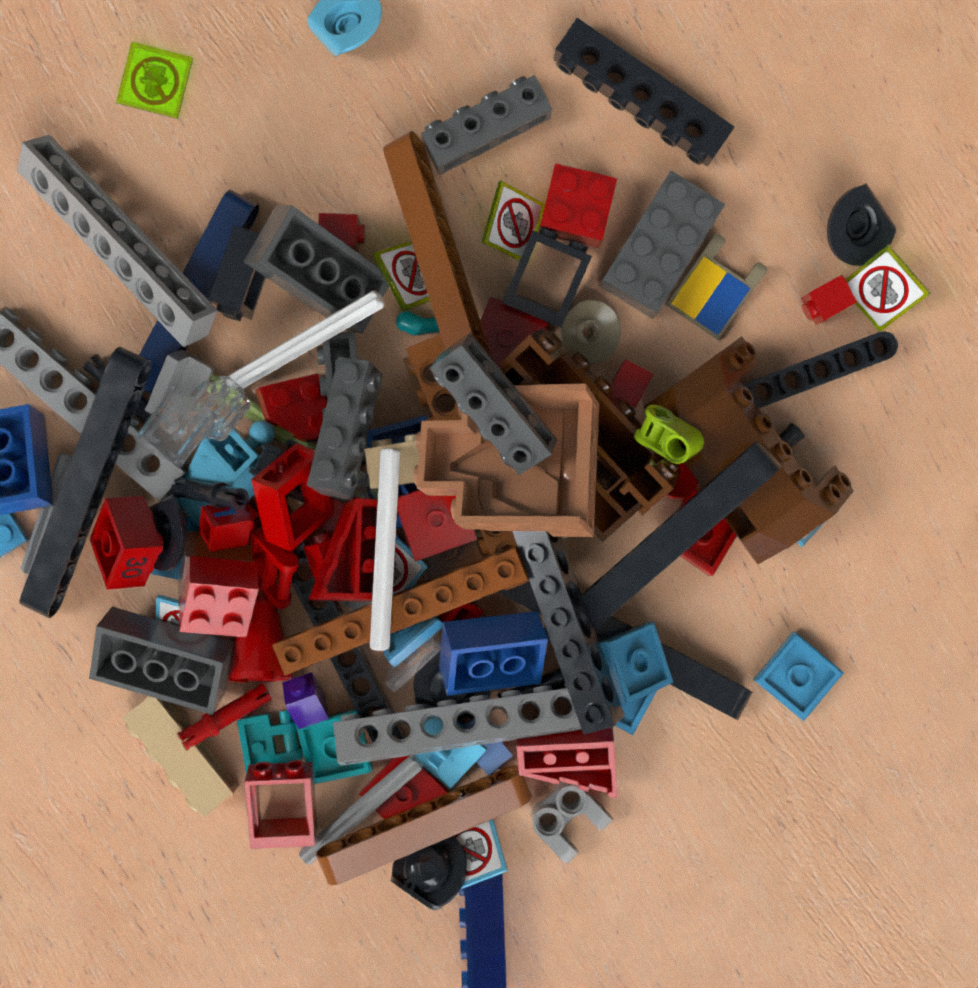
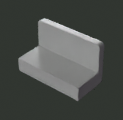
(181, 372)

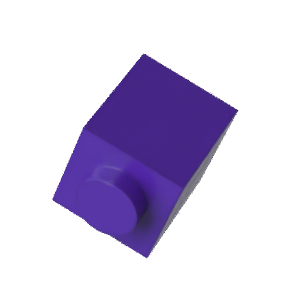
(305, 700)

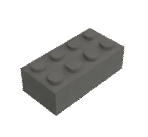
(662, 244)
(313, 264)
(160, 660)

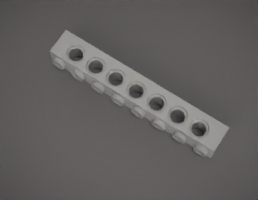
(116, 240)
(64, 400)
(352, 750)

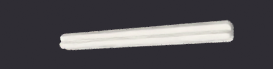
(309, 339)
(384, 549)

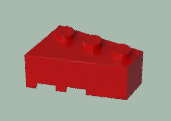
(350, 557)
(571, 759)

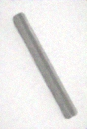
(363, 806)

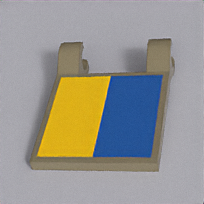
(712, 292)

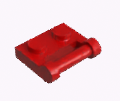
(269, 560)

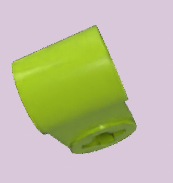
(662, 434)

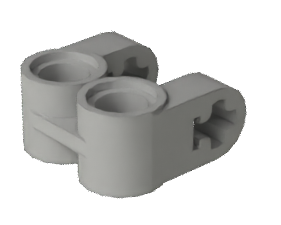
(564, 812)

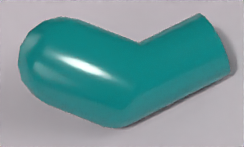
(416, 324)

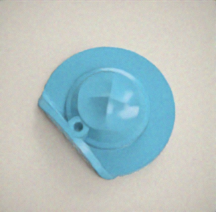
(344, 23)

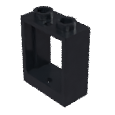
(236, 283)
(535, 308)

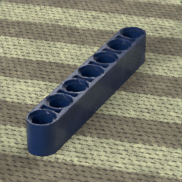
(201, 271)

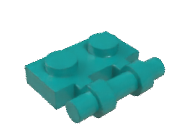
(258, 739)

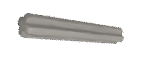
(57, 478)

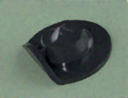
(858, 226)
(172, 526)
(430, 688)
(432, 873)

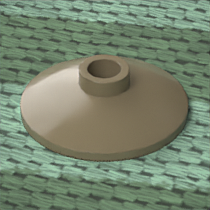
(603, 327)

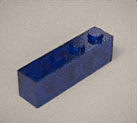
(484, 934)

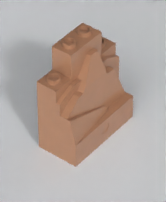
(492, 496)

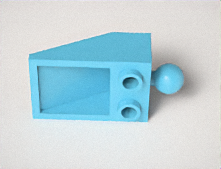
(227, 463)

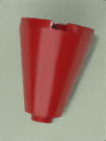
(254, 654)

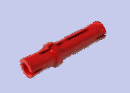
(223, 717)

